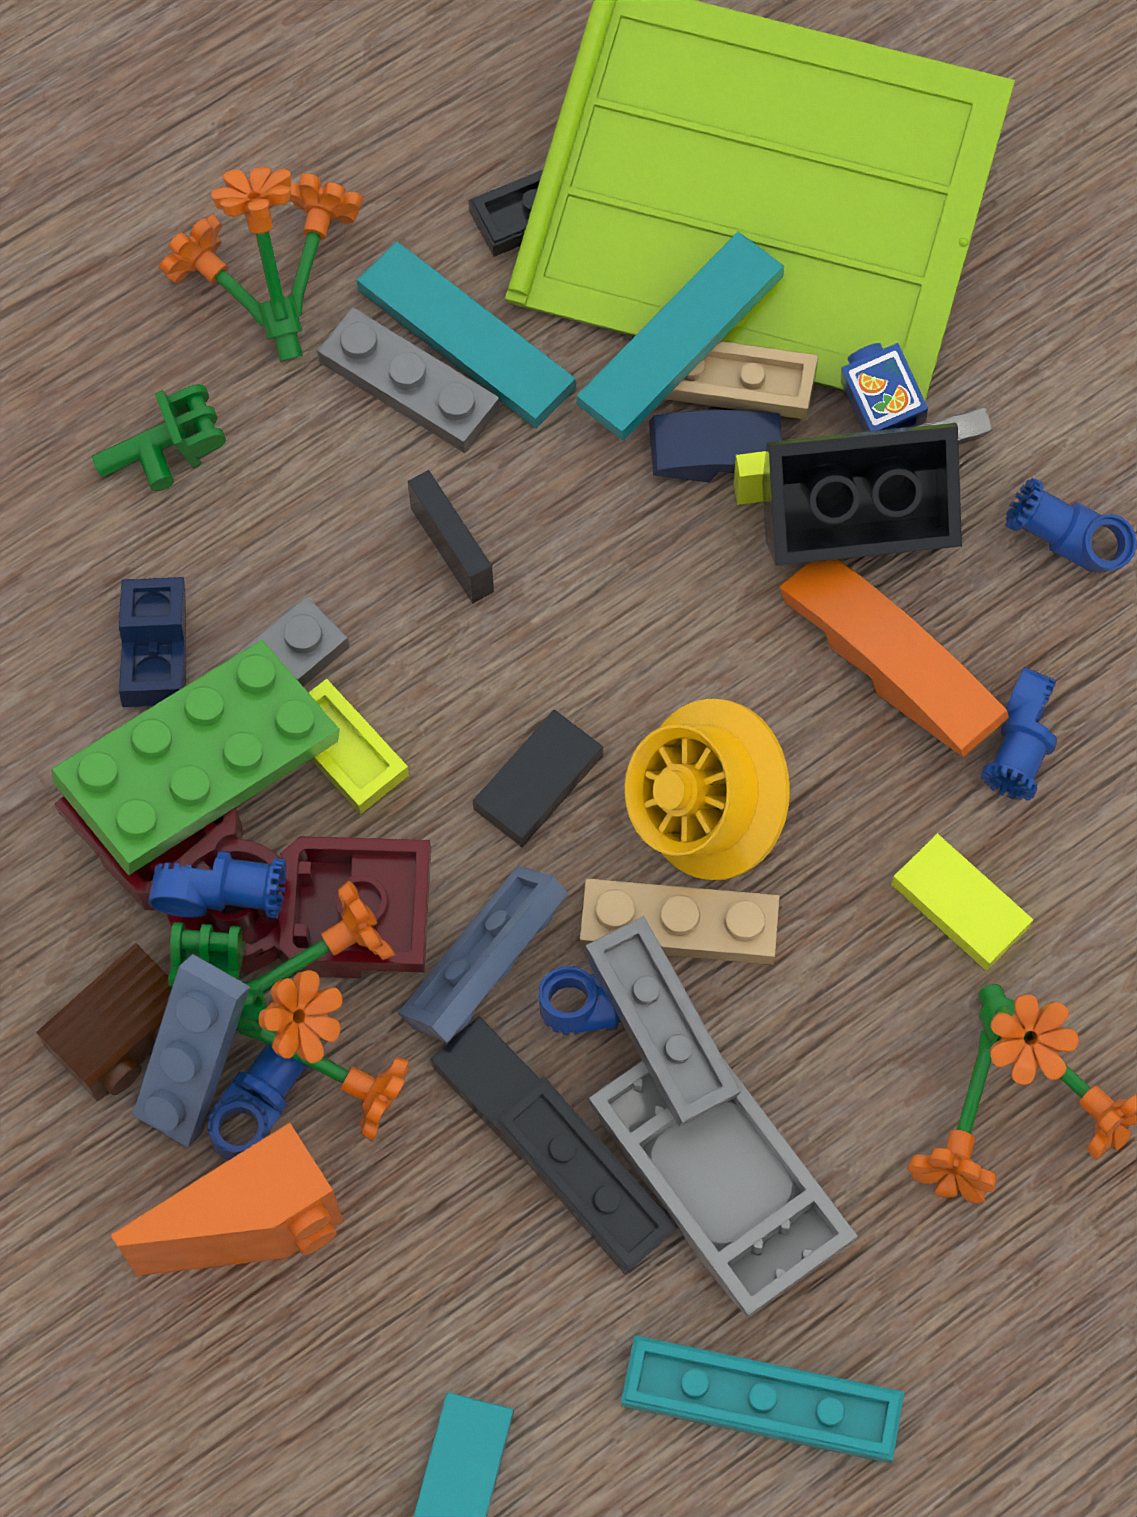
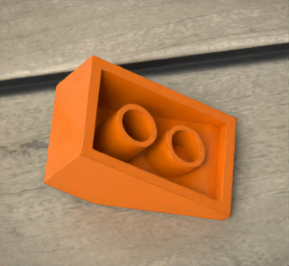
(242, 1212)

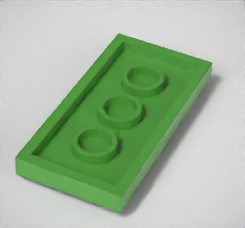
(194, 756)

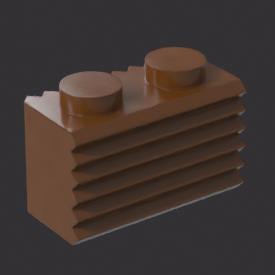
(110, 1024)

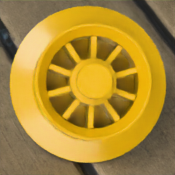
(709, 789)

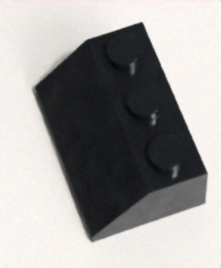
(862, 494)

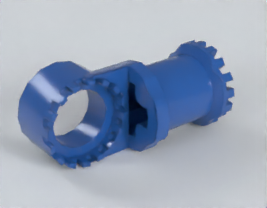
(1069, 527)
(1024, 738)
(231, 883)
(594, 1015)
(258, 1094)

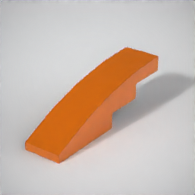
(897, 653)

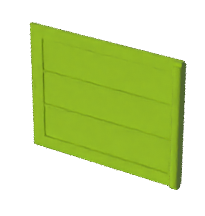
(804, 141)

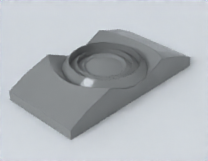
(728, 1187)

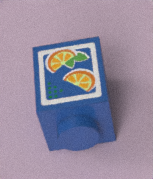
(883, 389)

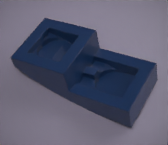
(707, 441)
(152, 640)

